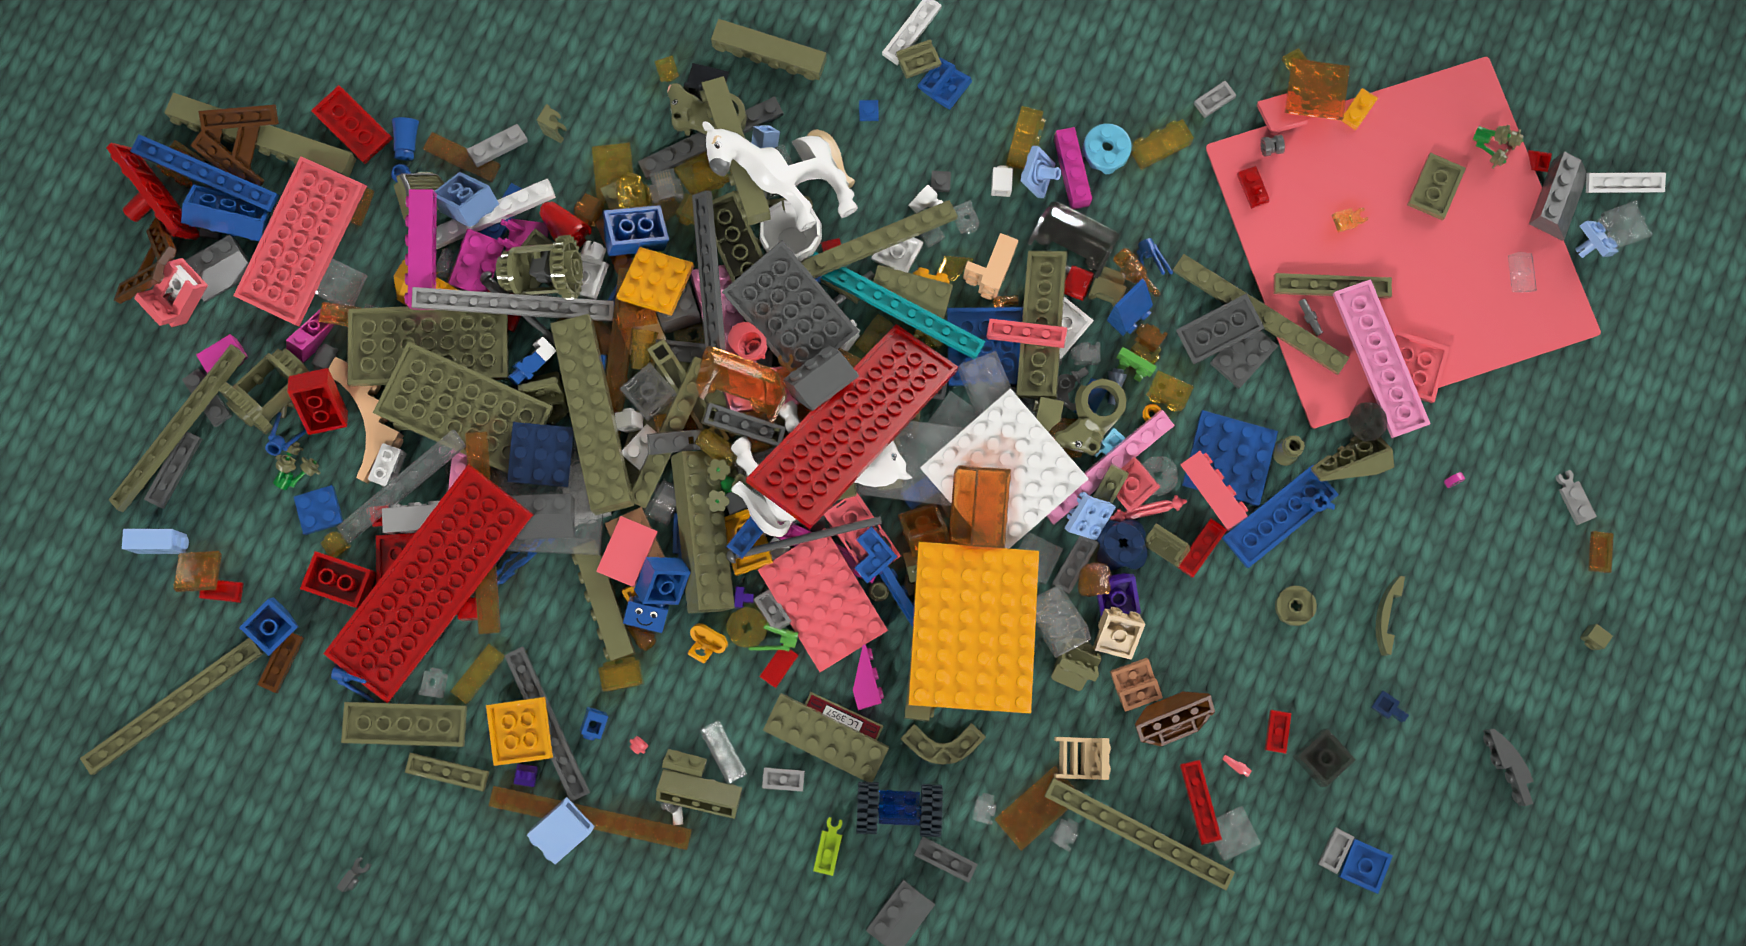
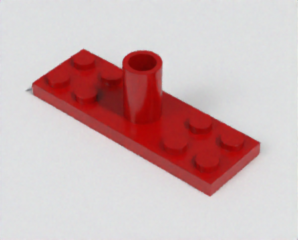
(151, 194)

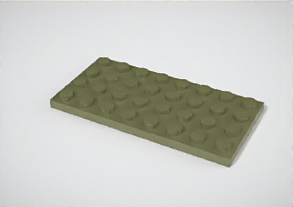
(465, 338)
(443, 396)

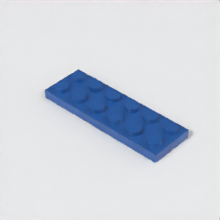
(1276, 518)

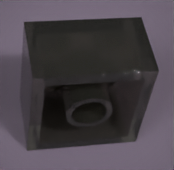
(1324, 758)

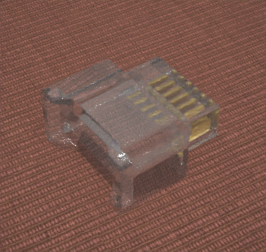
(665, 187)

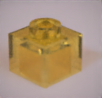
(666, 69)
(335, 544)

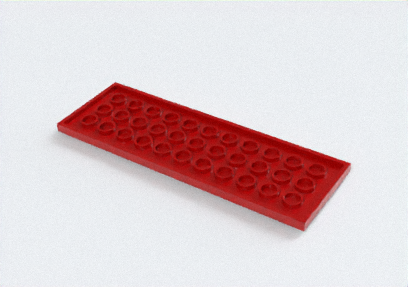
(852, 427)
(428, 583)

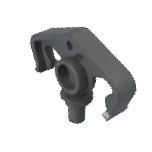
(1067, 383)

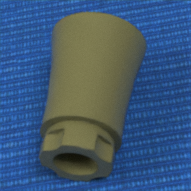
(1283, 454)

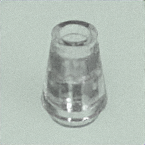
(445, 263)

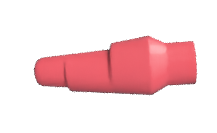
(1239, 767)

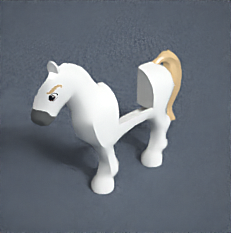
(772, 174)

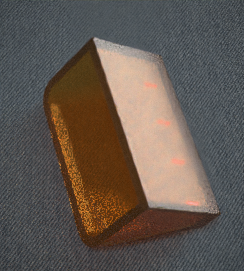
(979, 507)

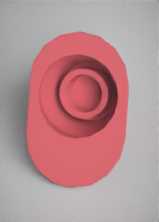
(747, 341)

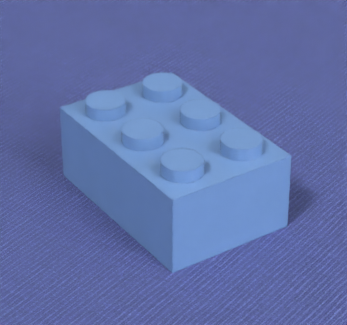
(465, 199)

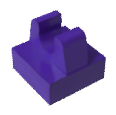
(741, 598)
(526, 775)

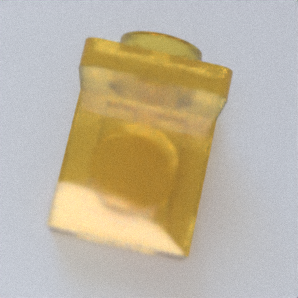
(928, 340)
(1143, 352)

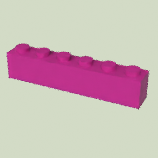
(421, 241)

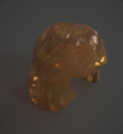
(1094, 580)

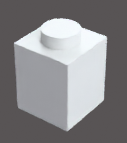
(1001, 181)

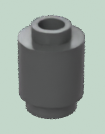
(324, 357)

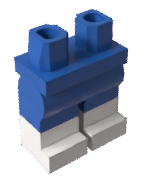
(525, 367)

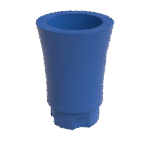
(404, 137)

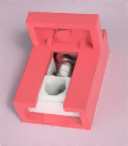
(175, 296)

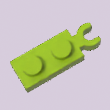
(828, 849)

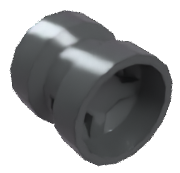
(1272, 145)

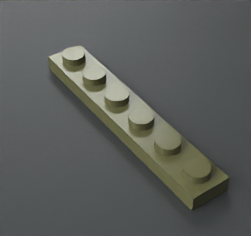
(1326, 284)

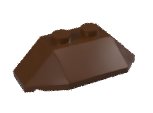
(1174, 717)

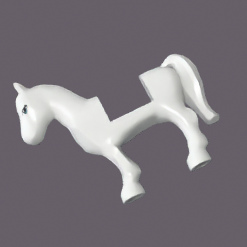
(881, 472)

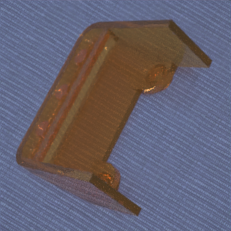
(742, 379)

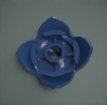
(1115, 557)

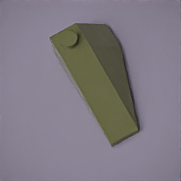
(1356, 460)

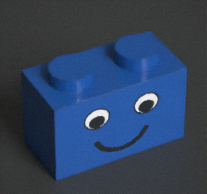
(645, 615)

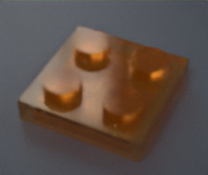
(197, 571)

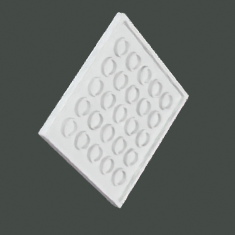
(1015, 440)

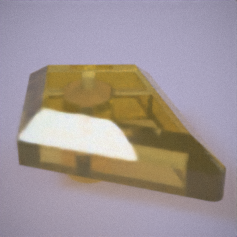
(953, 266)

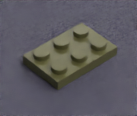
(1436, 186)

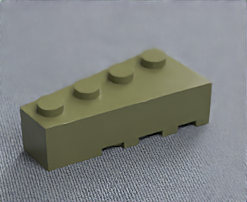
(922, 291)

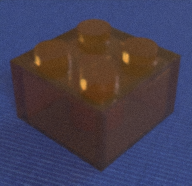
(923, 525)

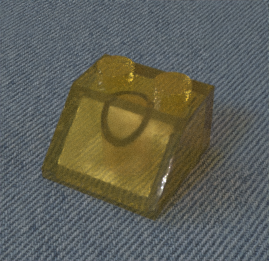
(698, 175)

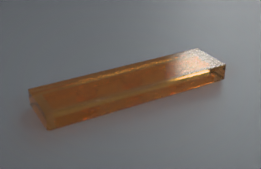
(458, 156)

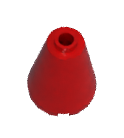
(562, 222)

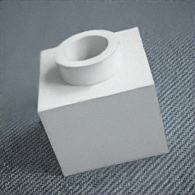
(629, 420)

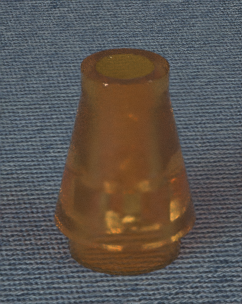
(642, 637)

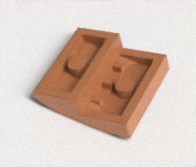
(1136, 684)

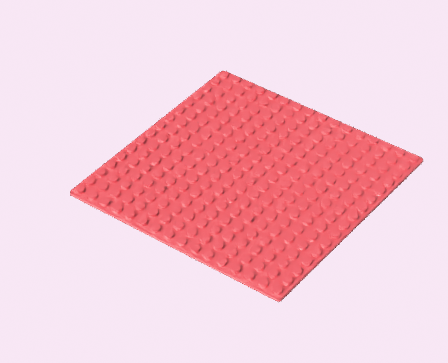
(1445, 274)

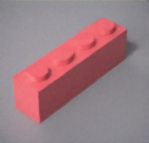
(1214, 490)

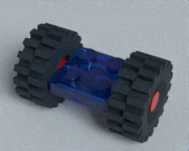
(899, 808)

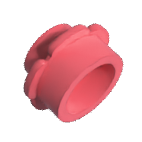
(638, 745)

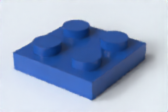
(318, 510)
(1365, 866)

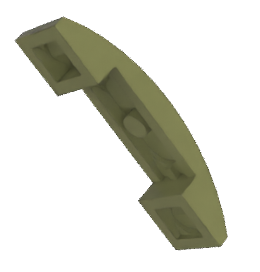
(1386, 640)

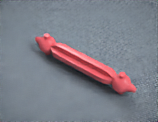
(1149, 509)

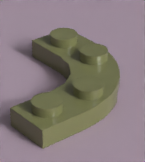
(943, 753)

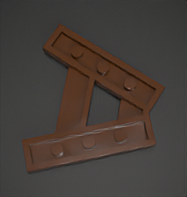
(248, 123)
(147, 275)

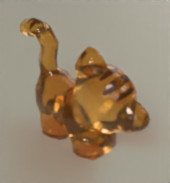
(1134, 270)

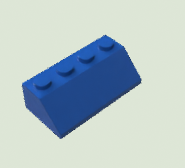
(223, 213)

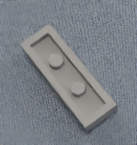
(497, 145)

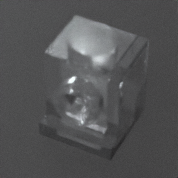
(966, 225)
(1086, 354)
(438, 688)
(984, 808)
(1065, 833)

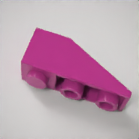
(308, 337)
(865, 686)

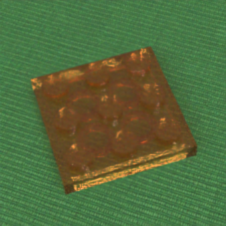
(1317, 89)

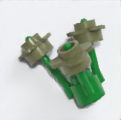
(1501, 135)
(285, 465)

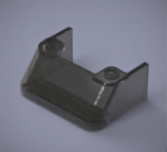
(1076, 234)

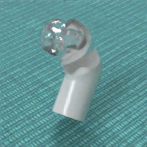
(675, 810)

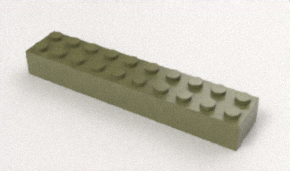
(592, 415)

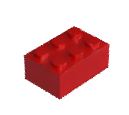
(317, 401)
(338, 580)

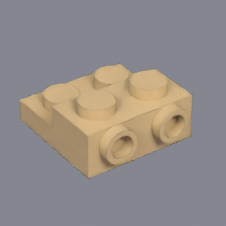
(1119, 633)

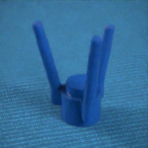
(1149, 249)
(277, 443)
(343, 677)

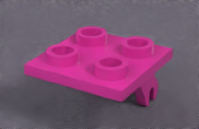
(520, 231)

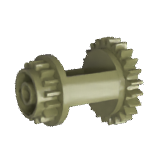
(564, 263)
(245, 406)

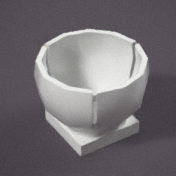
(783, 228)

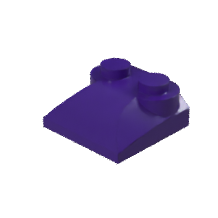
(1122, 594)

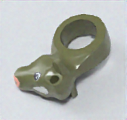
(690, 113)
(1089, 429)

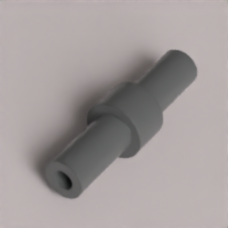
(1310, 317)

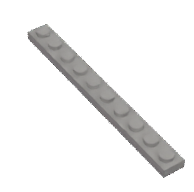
(510, 304)

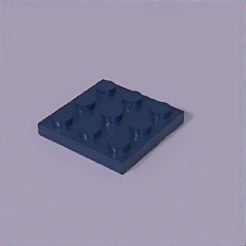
(540, 454)

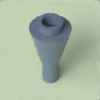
(1117, 376)

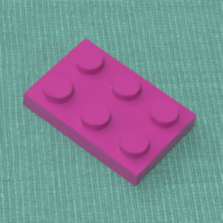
(476, 255)

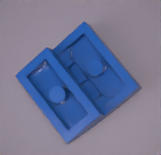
(945, 84)

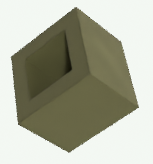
(1596, 637)

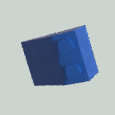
(1131, 309)

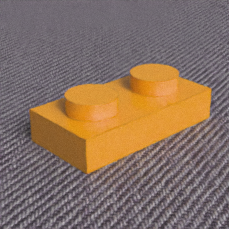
(1359, 109)

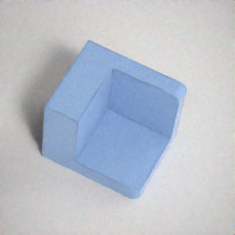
(765, 136)

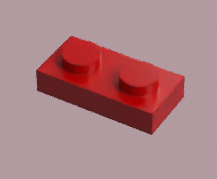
(1278, 731)

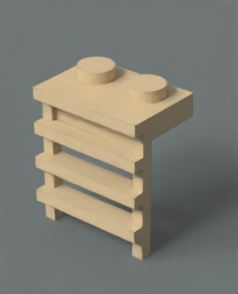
(1093, 758)

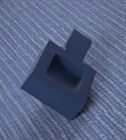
(1387, 706)

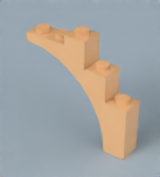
(376, 431)

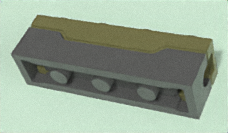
(743, 425)

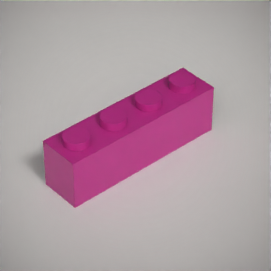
(1072, 168)

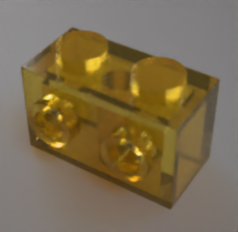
(1169, 391)

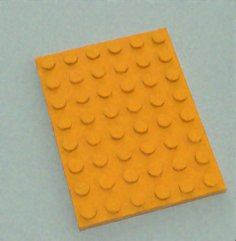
(973, 628)

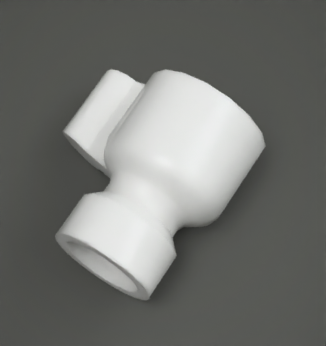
(925, 199)

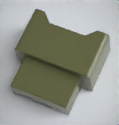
(1108, 286)

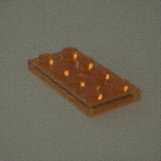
(1031, 812)

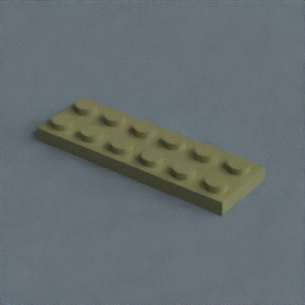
(404, 724)
(826, 738)

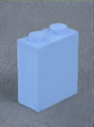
(154, 541)
(560, 831)

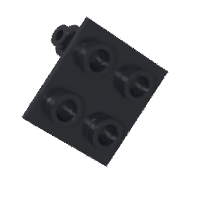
(701, 74)

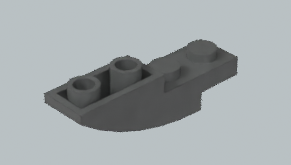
(1507, 757)

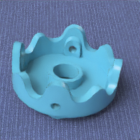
(1106, 160)

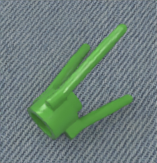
(788, 637)

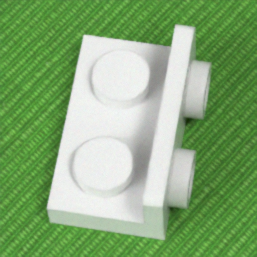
(387, 465)

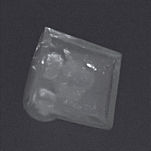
(341, 284)

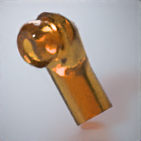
(1000, 301)

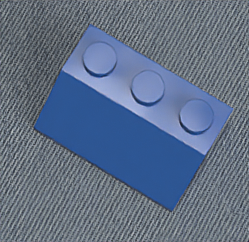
(634, 228)

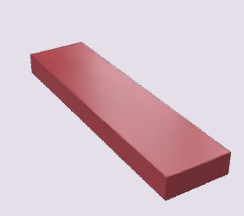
(1027, 333)

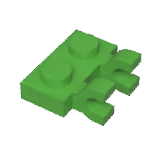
(1141, 365)

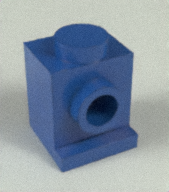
(596, 731)

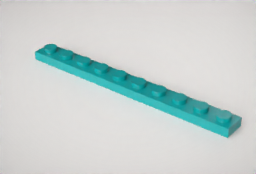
(905, 311)

